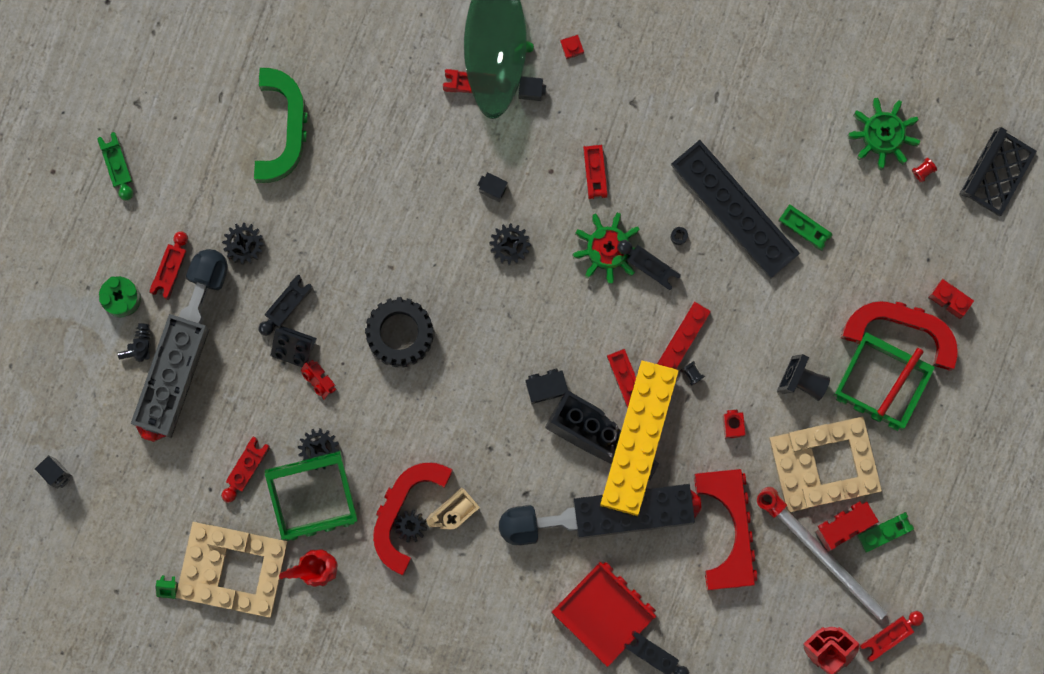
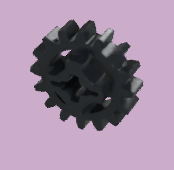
(236, 245)
(501, 247)
(324, 438)

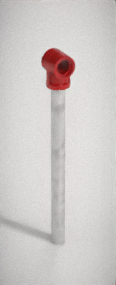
(778, 508)

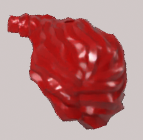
(314, 568)

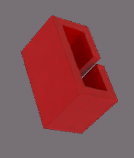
(945, 292)

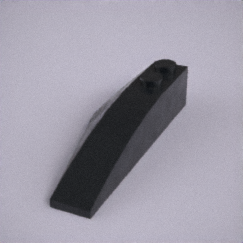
(586, 428)

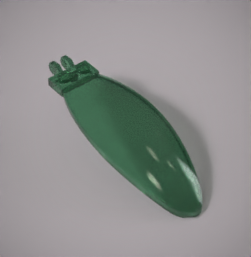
(494, 53)

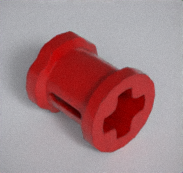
(924, 170)

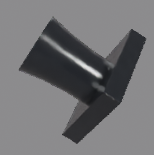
(799, 377)

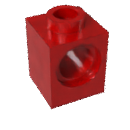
(730, 432)

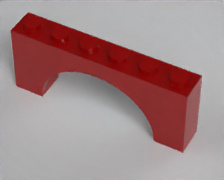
(728, 489)

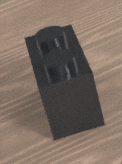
(546, 386)
(53, 472)

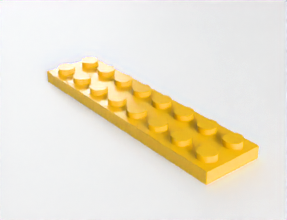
(639, 438)

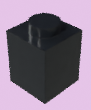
(531, 88)
(492, 186)

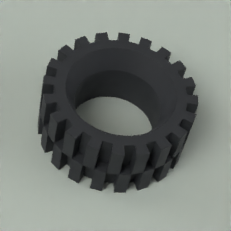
(404, 356)

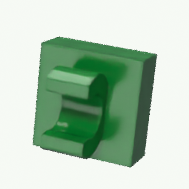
(166, 589)

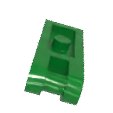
(805, 227)
(884, 532)

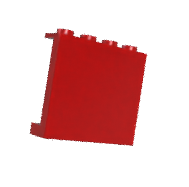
(604, 613)

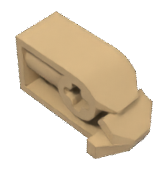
(458, 504)

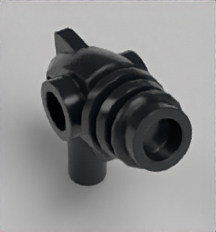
(140, 346)

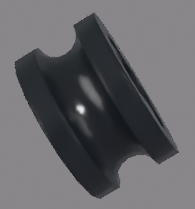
(684, 238)

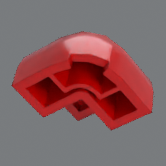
(831, 649)

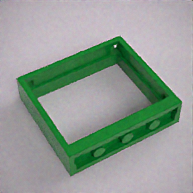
(897, 354)
(302, 466)

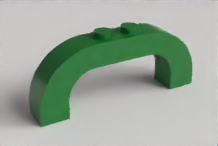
(281, 167)

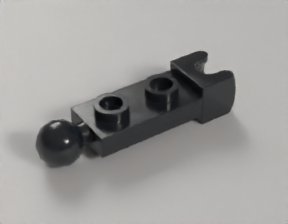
(648, 263)
(284, 305)
(655, 656)

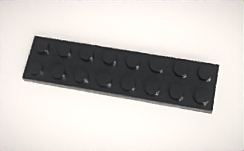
(735, 209)

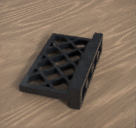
(986, 160)

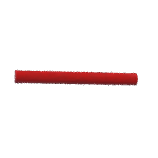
(900, 381)

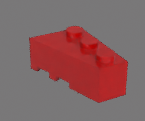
(846, 525)

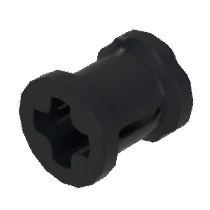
(692, 373)

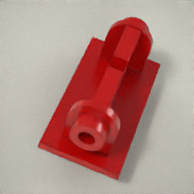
(322, 386)

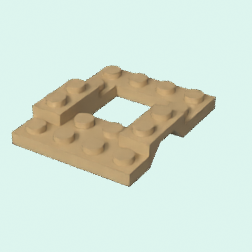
(799, 472)
(205, 564)

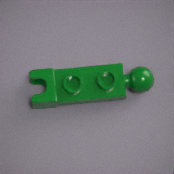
(116, 166)

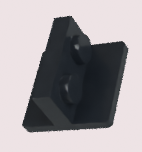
(292, 346)

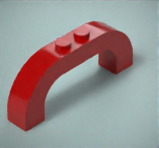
(913, 318)
(389, 512)

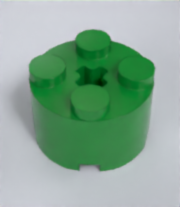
(119, 307)

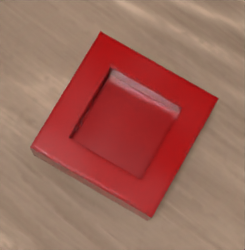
(572, 46)

